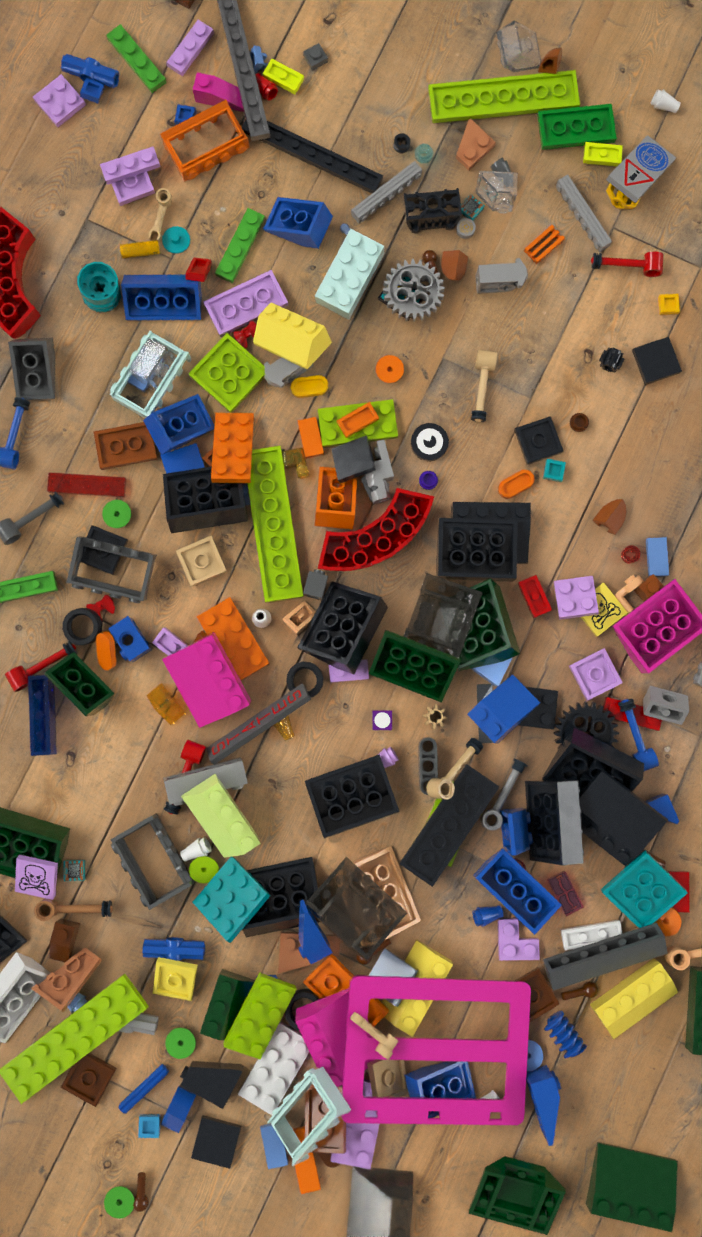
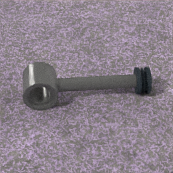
(10, 531)

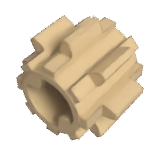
(438, 721)

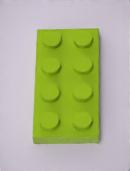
(382, 429)
(259, 1016)

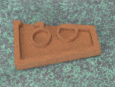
(289, 953)
(67, 981)

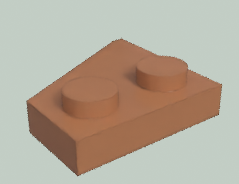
(474, 145)

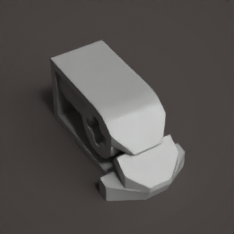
(500, 277)
(282, 372)

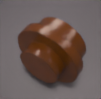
(579, 422)

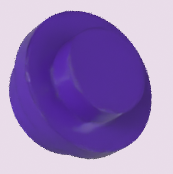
(428, 480)

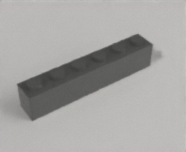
(605, 956)

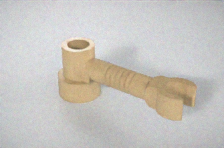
(161, 194)
(386, 1044)

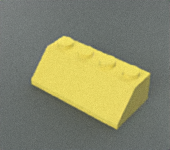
(290, 335)
(429, 965)
(634, 998)

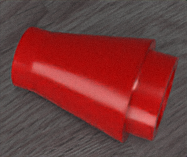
(266, 87)

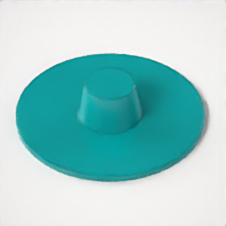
(176, 239)

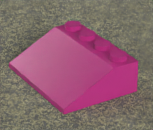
(659, 627)
(207, 680)
(324, 1032)

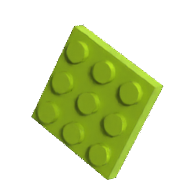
(228, 373)

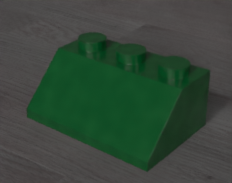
(80, 685)
(225, 1004)

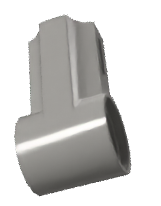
(142, 1023)

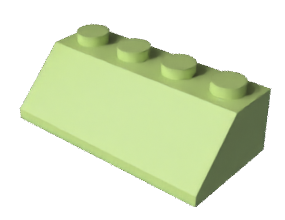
(221, 818)

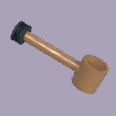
(106, 909)

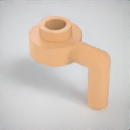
(631, 583)

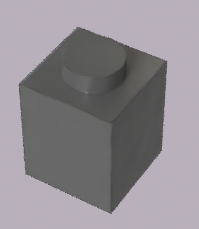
(315, 584)

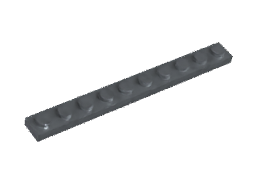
(243, 69)

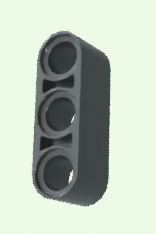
(424, 756)

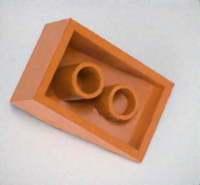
(335, 500)

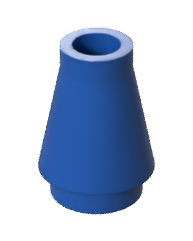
(486, 915)

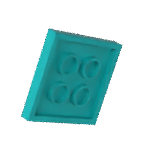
(644, 890)
(231, 899)

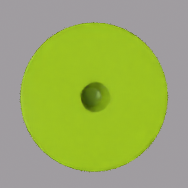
(203, 869)

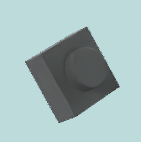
(315, 56)

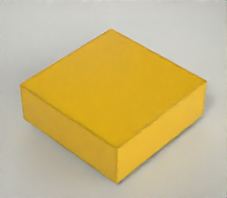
(668, 304)

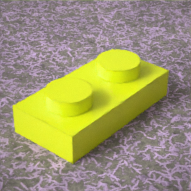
(283, 76)
(602, 154)

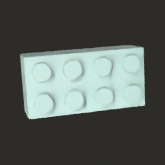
(349, 274)

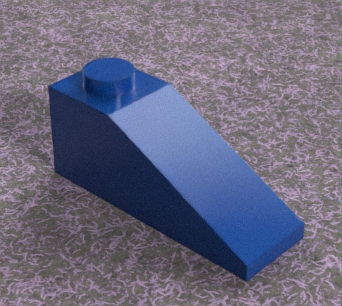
(311, 937)

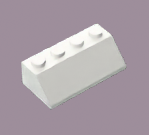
(16, 992)

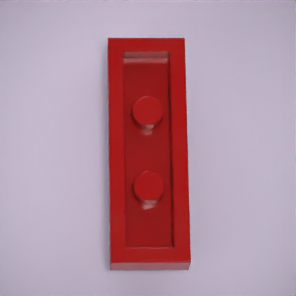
(642, 720)

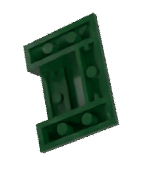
(518, 1195)

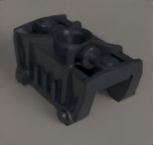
(436, 217)

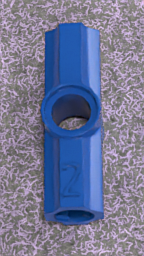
(90, 69)
(174, 948)

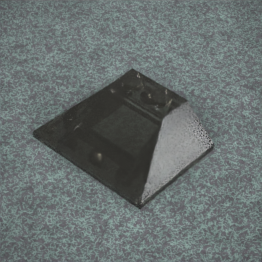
(443, 615)
(355, 909)
(380, 1203)

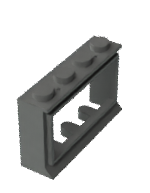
(100, 587)
(137, 877)

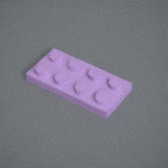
(244, 303)
(359, 1139)

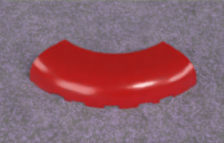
(16, 312)
(379, 539)

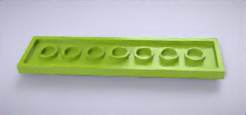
(503, 96)
(273, 526)
(73, 1038)

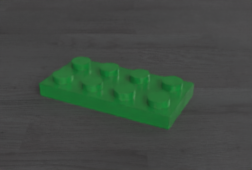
(576, 126)

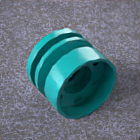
(96, 277)

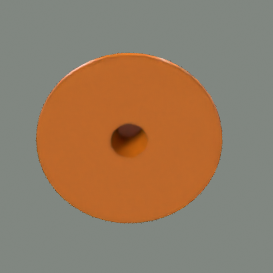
(389, 369)
(669, 922)

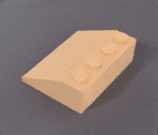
(385, 872)

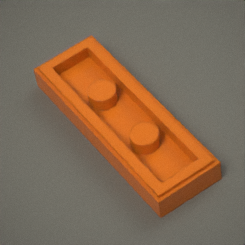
(307, 1170)

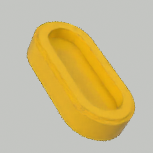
(309, 386)

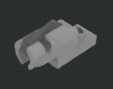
(376, 481)

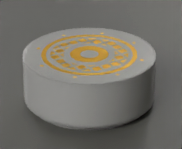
(465, 228)

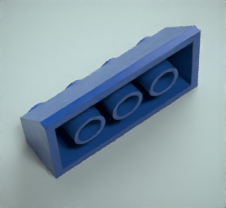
(161, 297)
(517, 890)

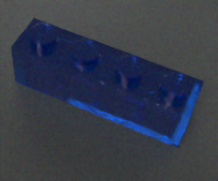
(42, 716)

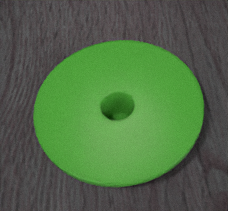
(116, 513)
(180, 1043)
(119, 1202)

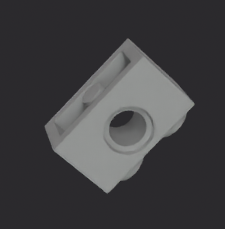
(665, 705)

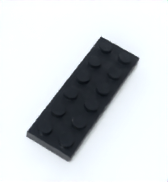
(449, 826)

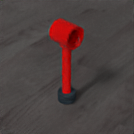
(651, 265)
(18, 676)
(192, 753)

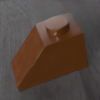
(63, 940)

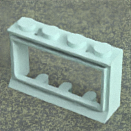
(165, 385)
(331, 1097)

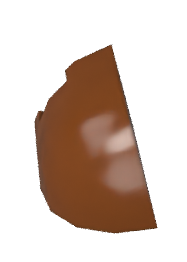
(551, 61)
(454, 264)
(612, 515)

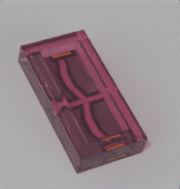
(565, 893)

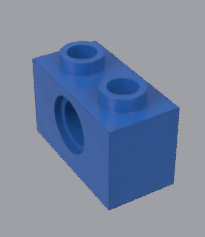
(139, 645)

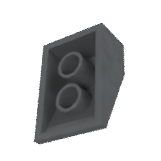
(33, 367)

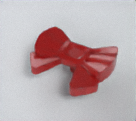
(241, 336)
(106, 603)

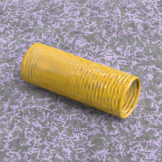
(143, 248)

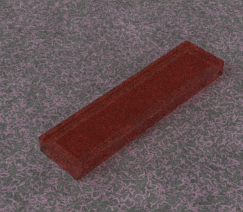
(86, 485)

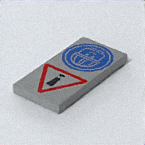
(641, 169)

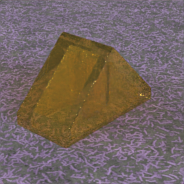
(165, 704)

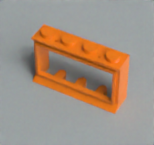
(213, 157)

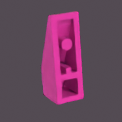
(213, 90)

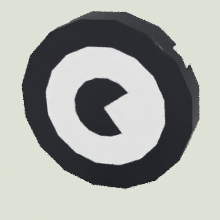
(429, 442)

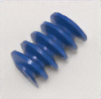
(565, 1035)

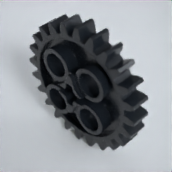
(605, 734)

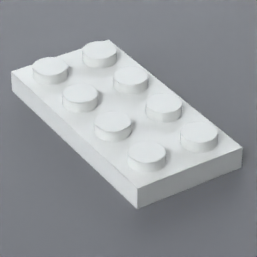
(276, 1069)

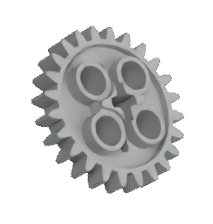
(417, 274)

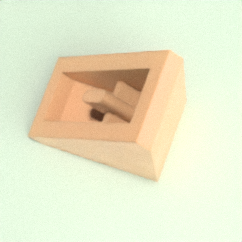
(299, 617)

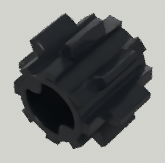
(611, 359)

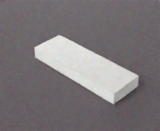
(588, 934)

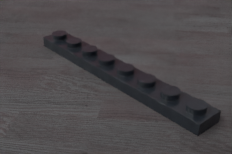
(321, 157)

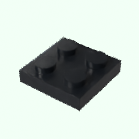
(545, 713)

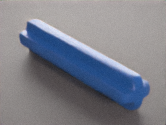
(148, 1084)

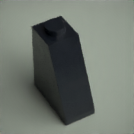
(211, 1080)

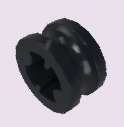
(400, 138)

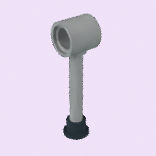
(518, 768)

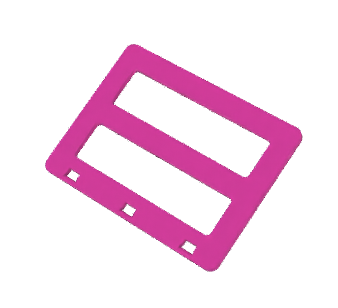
(451, 1110)

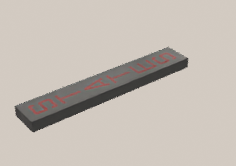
(258, 724)

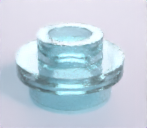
(423, 148)

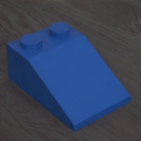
(299, 221)
(179, 424)
(503, 709)
(515, 830)
(441, 1080)
(546, 1098)

